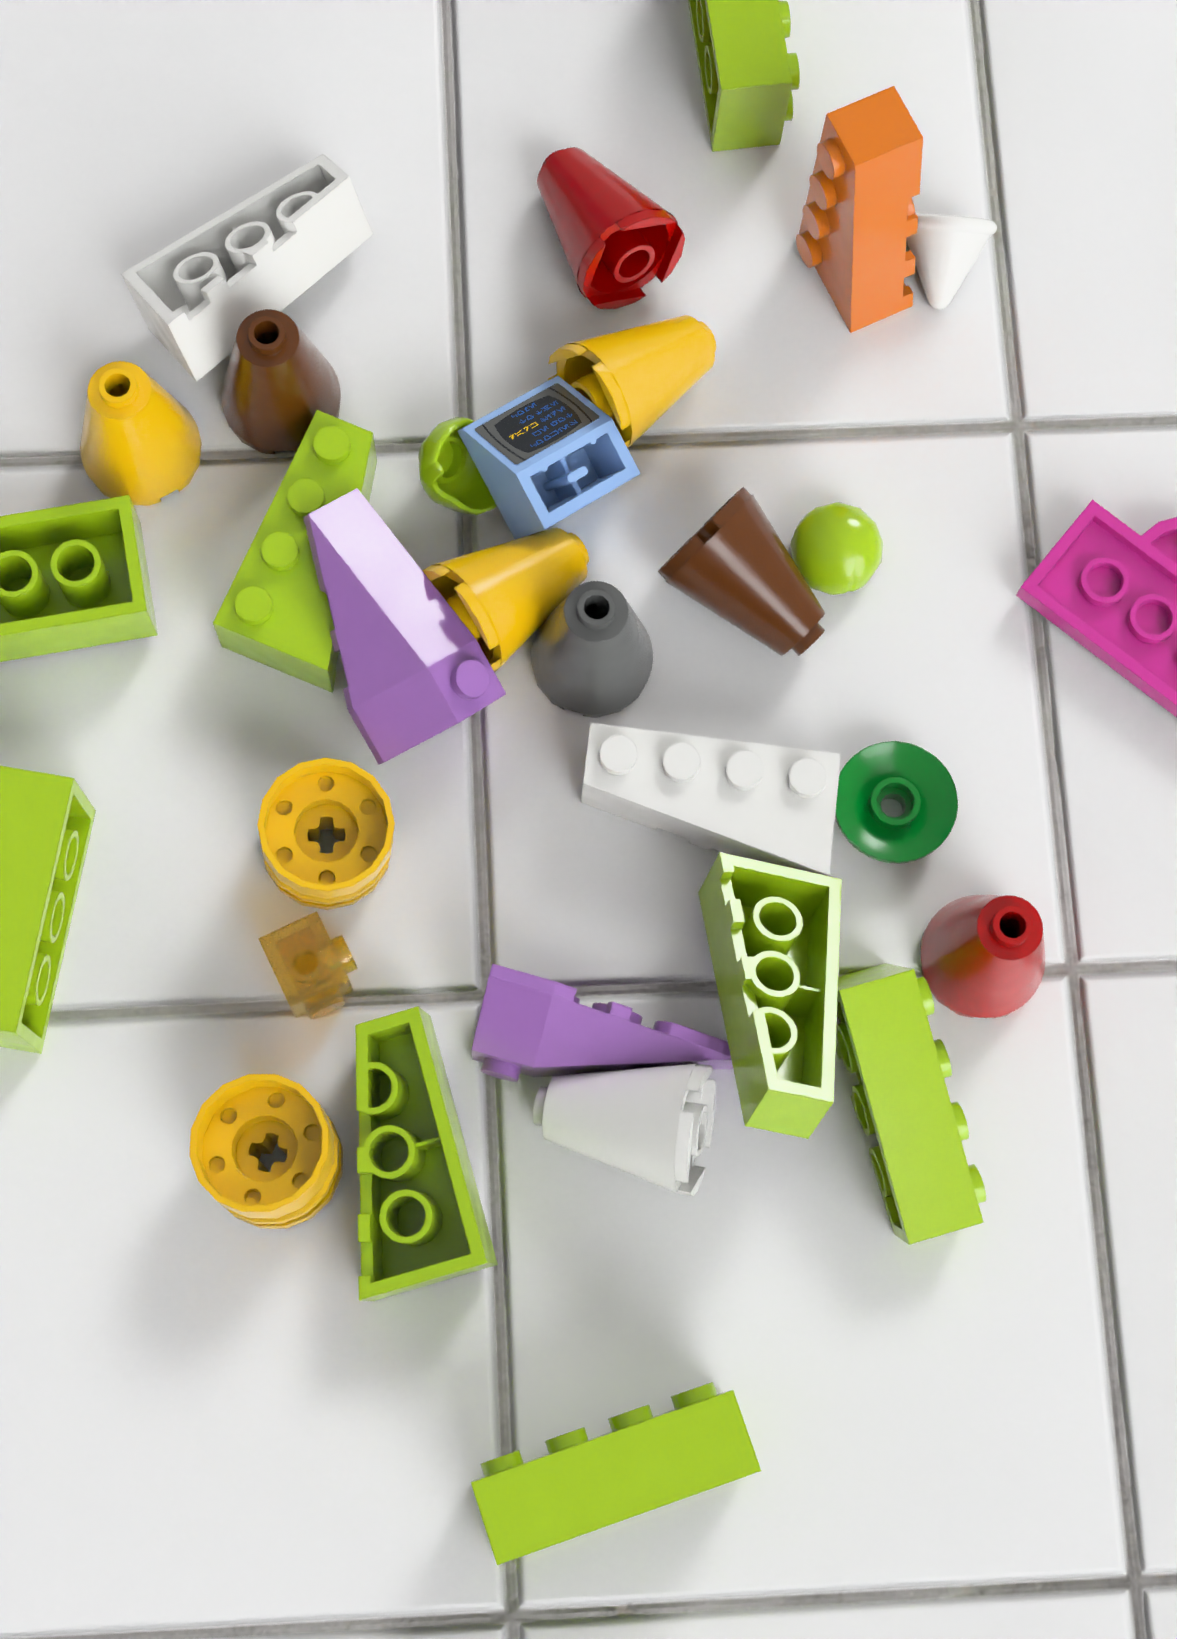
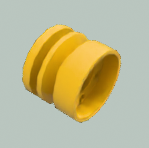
(317, 798)
(248, 1121)

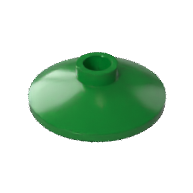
(911, 778)

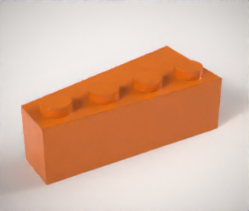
(864, 208)

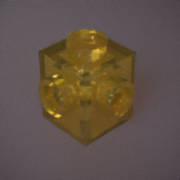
(310, 966)

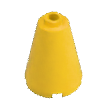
(638, 370)
(136, 436)
(511, 587)

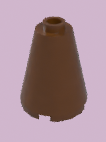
(276, 383)
(747, 577)

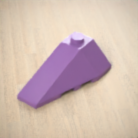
(399, 641)
(544, 1031)

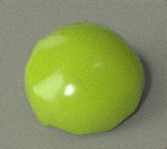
(449, 471)
(837, 548)

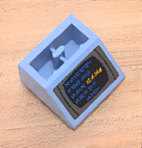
(547, 456)

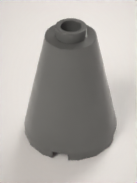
(592, 652)

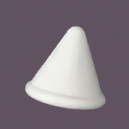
(946, 252)

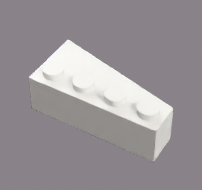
(247, 262)
(718, 792)

